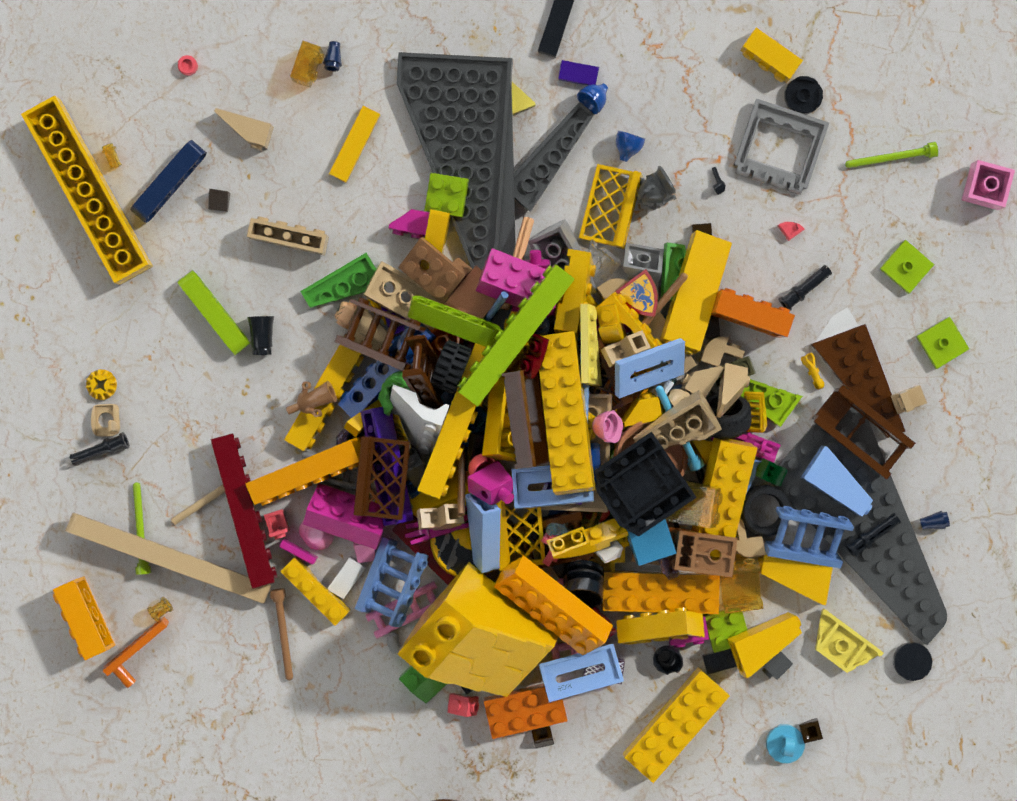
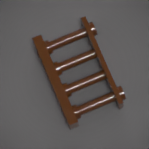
(365, 346)
(420, 375)
(573, 517)

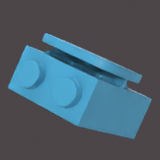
(652, 545)

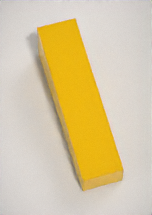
(355, 424)

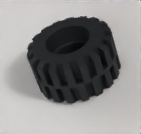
(450, 366)

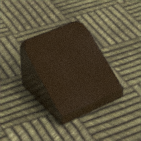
(219, 200)
(811, 730)
(542, 737)

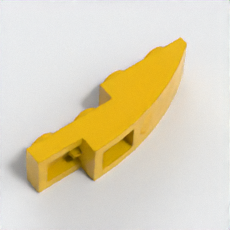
(586, 541)

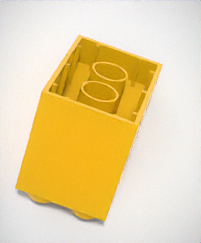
(476, 637)

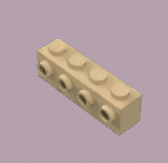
(287, 236)

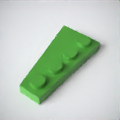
(342, 283)

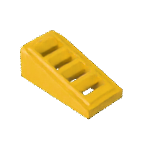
(758, 423)

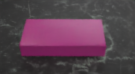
(298, 551)

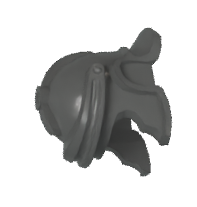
(656, 189)

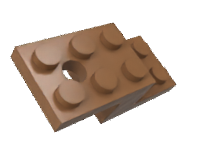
(443, 274)
(694, 552)

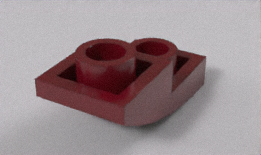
(532, 361)

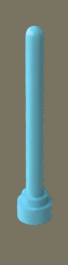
(694, 461)

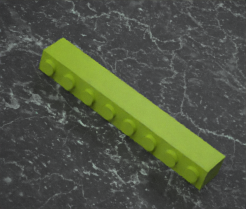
(515, 335)

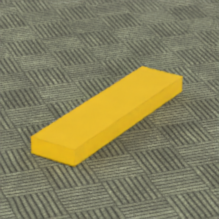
(354, 144)

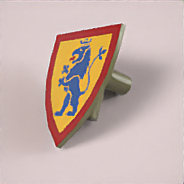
(641, 294)

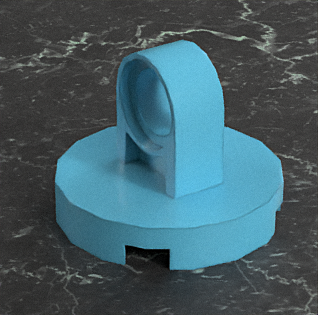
(785, 743)

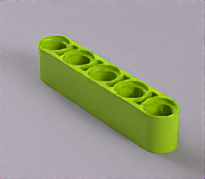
(213, 312)
(452, 321)

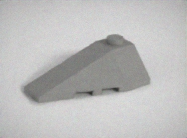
(554, 245)

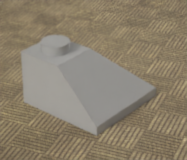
(639, 258)

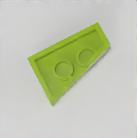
(777, 401)

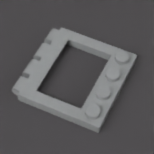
(790, 121)

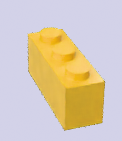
(771, 55)

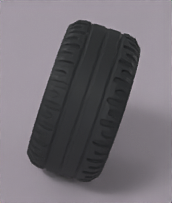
(737, 423)
(751, 495)

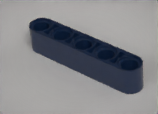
(168, 181)

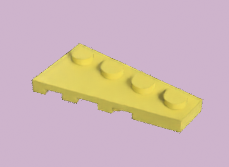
(589, 347)

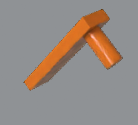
(115, 664)

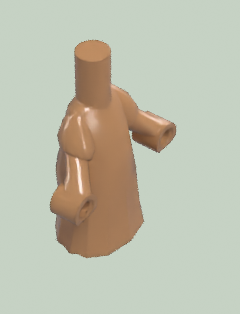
(318, 397)

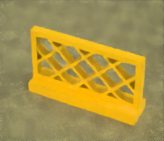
(627, 209)
(504, 535)

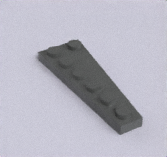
(543, 164)

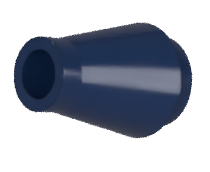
(332, 59)
(935, 521)

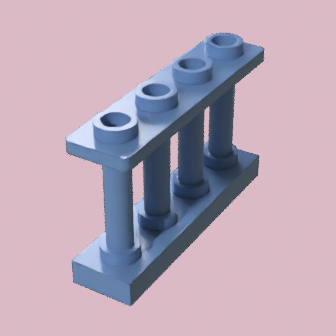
(812, 554)
(376, 575)

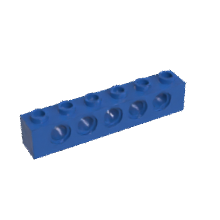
(349, 400)

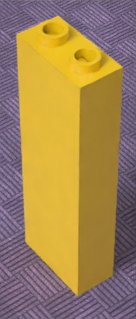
(695, 299)

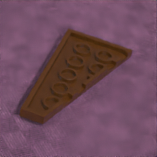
(859, 370)

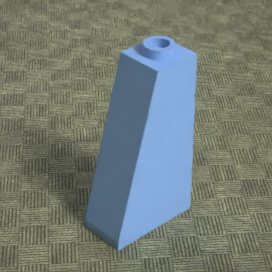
(834, 480)
(484, 533)

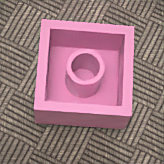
(988, 185)

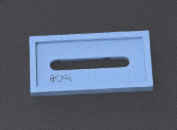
(626, 367)
(529, 499)
(602, 655)

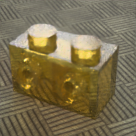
(306, 64)

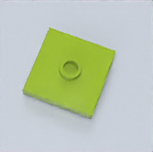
(906, 266)
(942, 342)

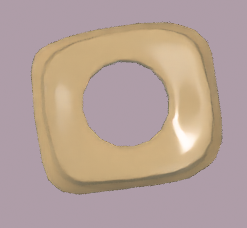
(113, 425)

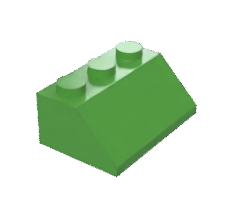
(419, 685)

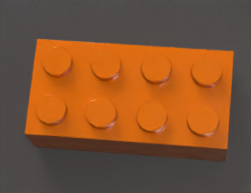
(752, 314)
(522, 711)

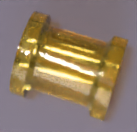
(155, 614)

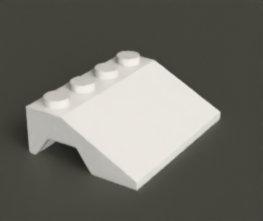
(419, 421)

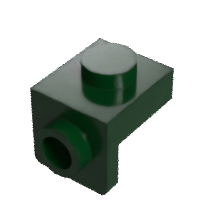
(771, 472)

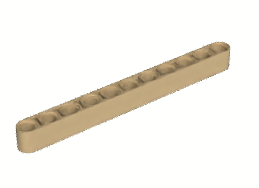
(165, 557)

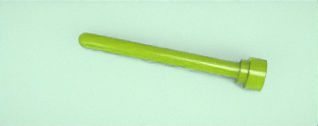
(929, 150)
(143, 566)

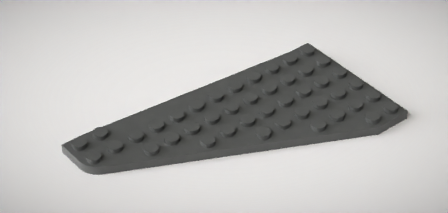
(467, 132)
(895, 561)

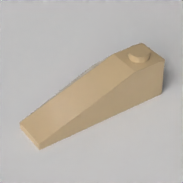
(684, 422)

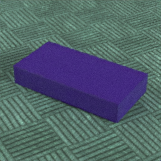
(578, 73)

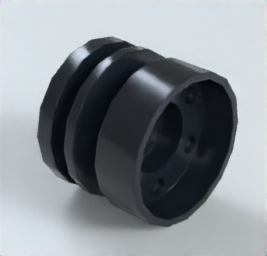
(585, 581)

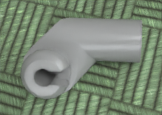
(393, 644)

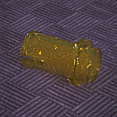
(111, 156)

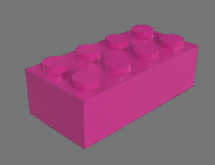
(510, 275)
(333, 513)

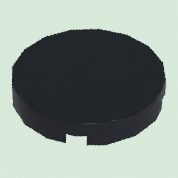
(803, 95)
(912, 661)

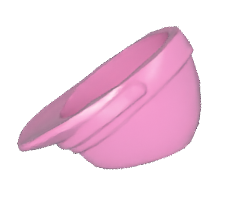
(608, 426)
(315, 538)

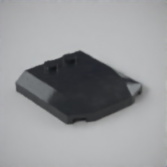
(642, 486)

